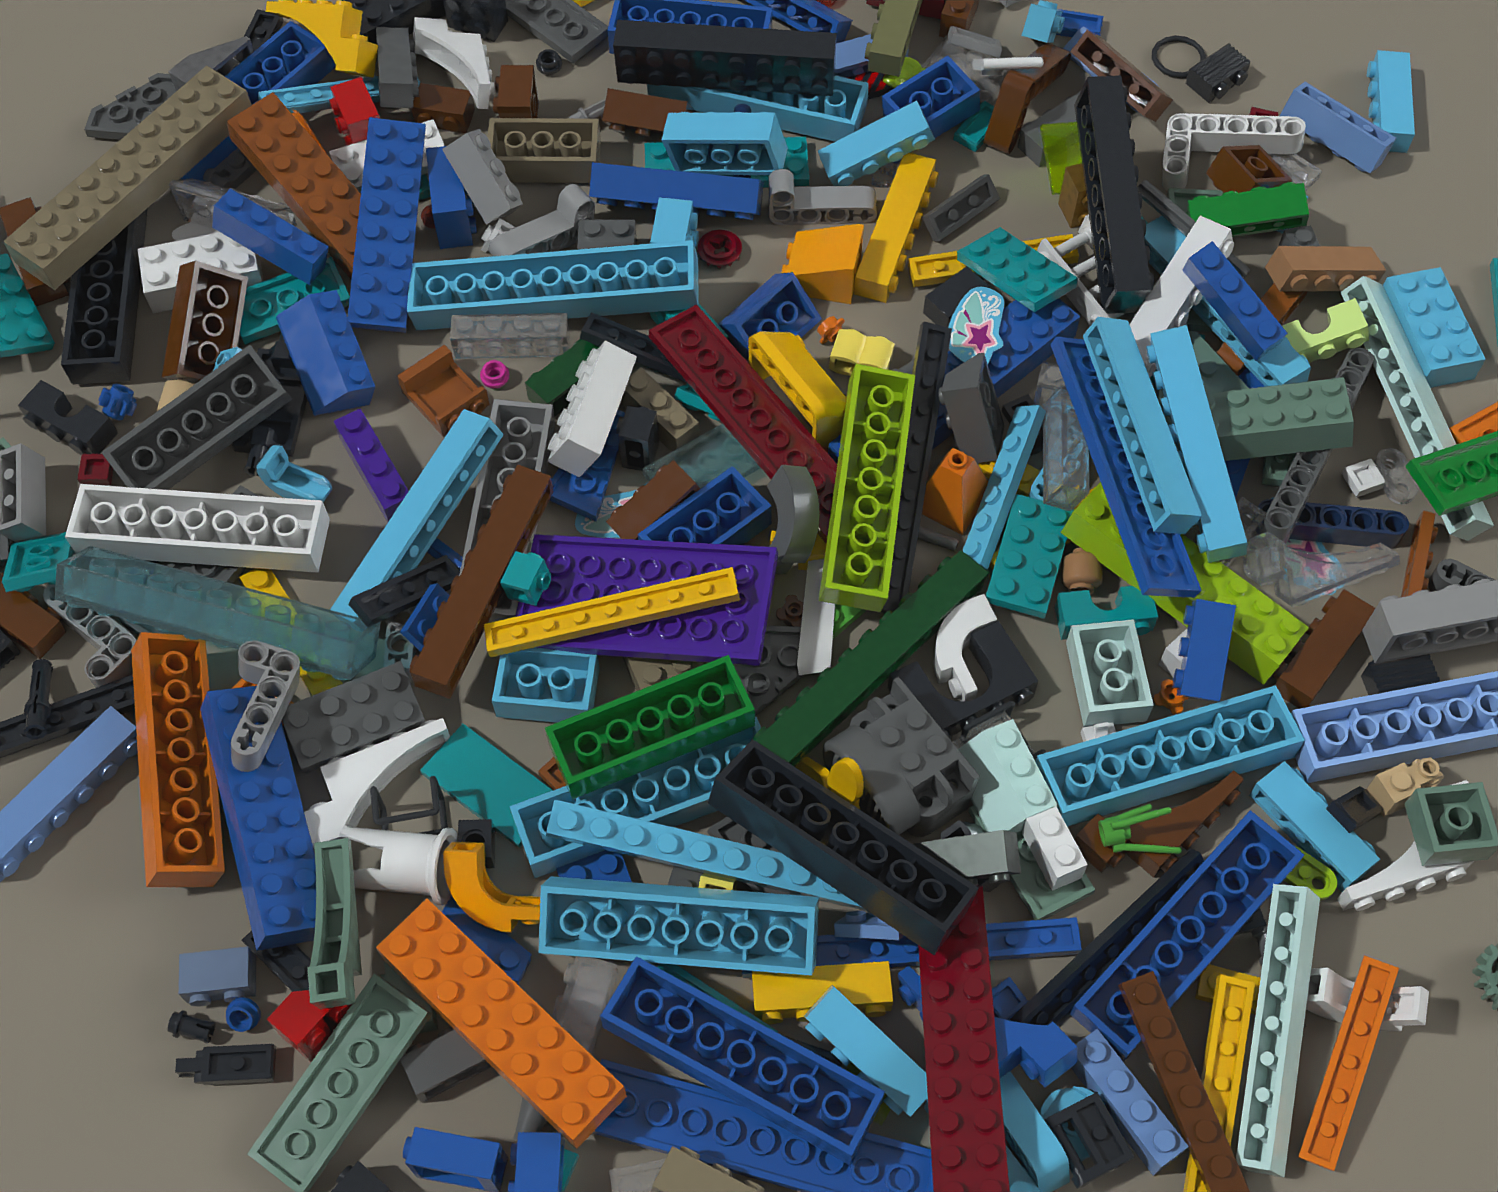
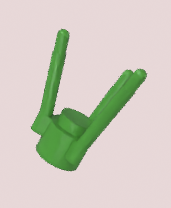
(1117, 829)

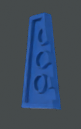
(587, 492)

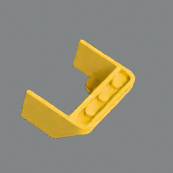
(801, 379)

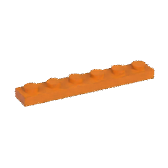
(1348, 1063)

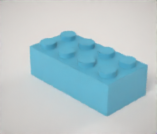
(725, 143)
(1435, 326)

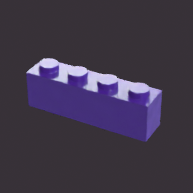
(371, 461)

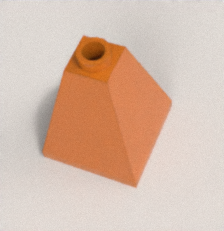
(954, 491)

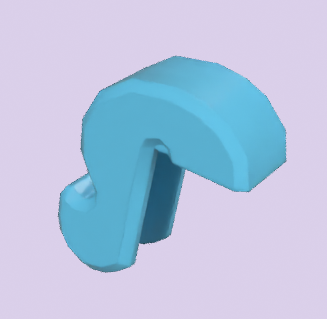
(290, 479)

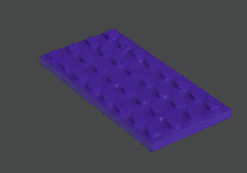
(607, 566)

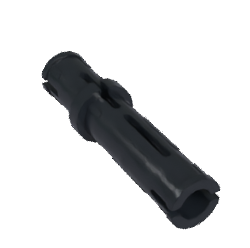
(38, 707)

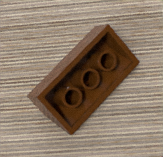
(203, 320)

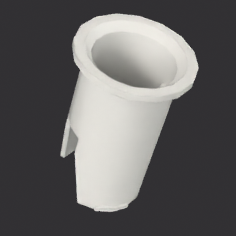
(408, 861)

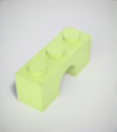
(1345, 330)

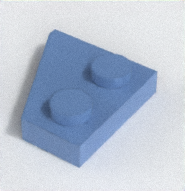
(864, 925)

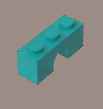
(1078, 609)

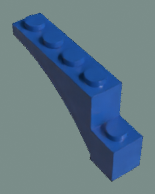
(1039, 1049)

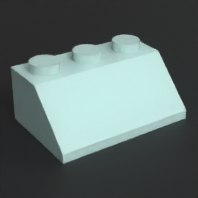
(1009, 779)

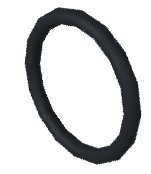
(1170, 39)

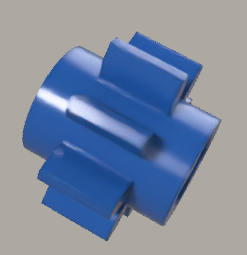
(117, 402)

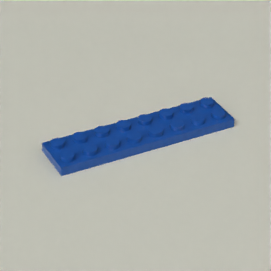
(386, 225)

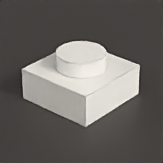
(1363, 477)

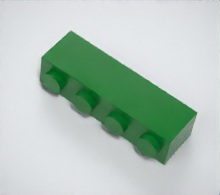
(1255, 210)

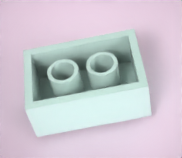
(1109, 673)

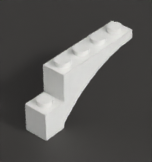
(458, 53)
(373, 765)
(1398, 877)

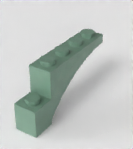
(336, 934)

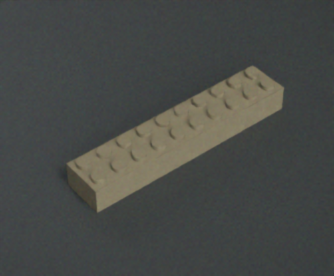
(127, 178)

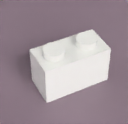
(1054, 848)

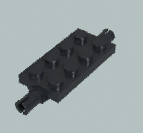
(284, 424)

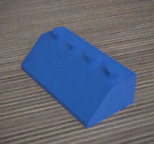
(326, 353)

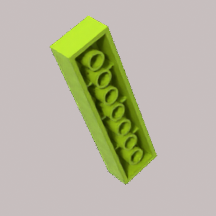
(867, 488)
(1261, 628)

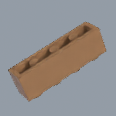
(1322, 267)

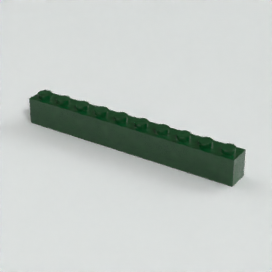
(876, 656)

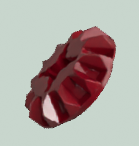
(715, 240)

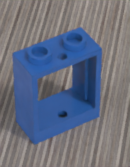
(455, 1159)

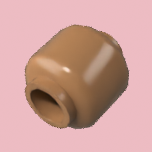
(1081, 571)

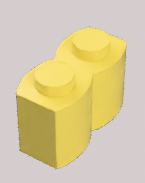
(855, 348)

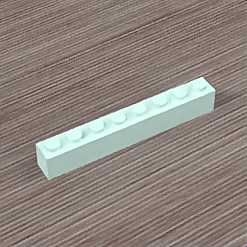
(1278, 1031)

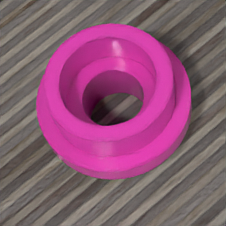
(494, 368)

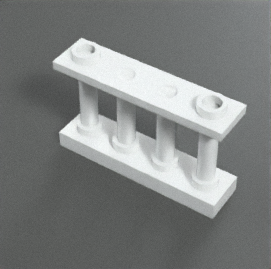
(1081, 298)

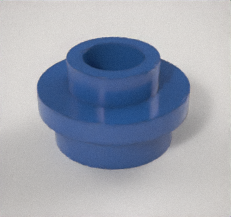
(240, 1021)

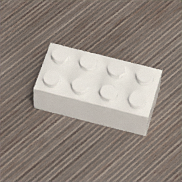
(161, 265)
(591, 408)

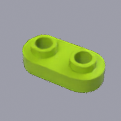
(1311, 869)

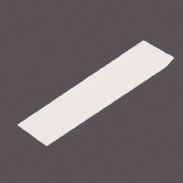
(816, 625)

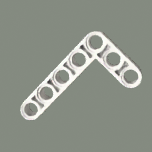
(1213, 131)

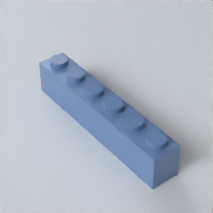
(63, 787)

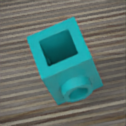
(526, 578)

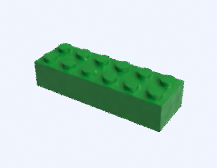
(650, 726)

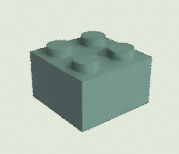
(1452, 824)

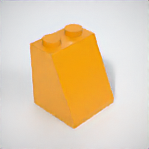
(826, 261)

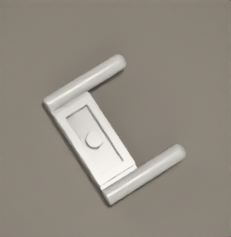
(994, 66)

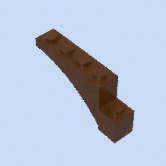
(1170, 830)

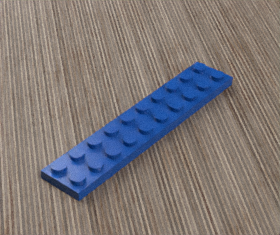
(1155, 557)
(678, 1113)

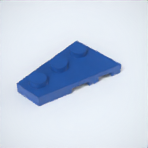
(495, 944)

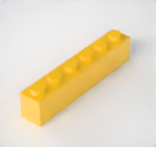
(895, 228)

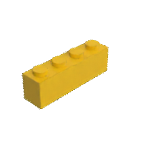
(793, 995)

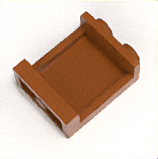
(441, 389)

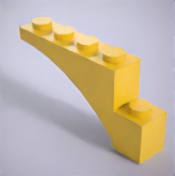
(336, 28)

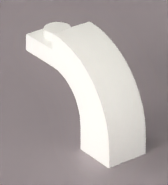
(952, 640)
(1331, 993)

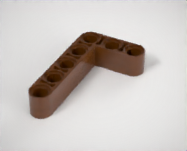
(1016, 93)

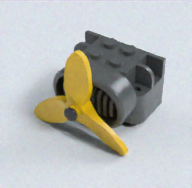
(897, 766)

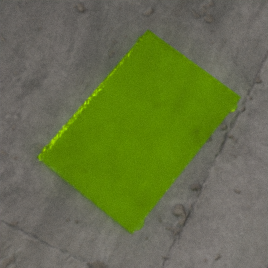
(1060, 150)

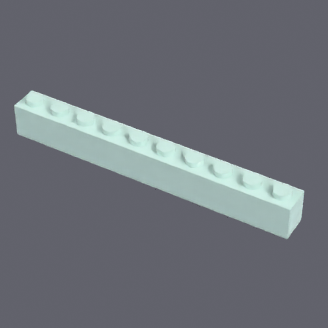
(1410, 393)

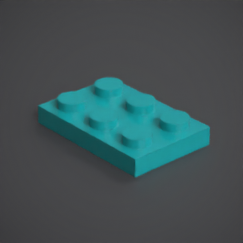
(35, 562)

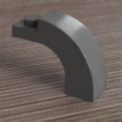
(797, 515)

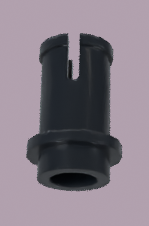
(191, 1027)

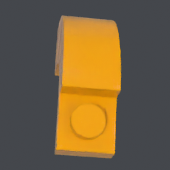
(477, 894)

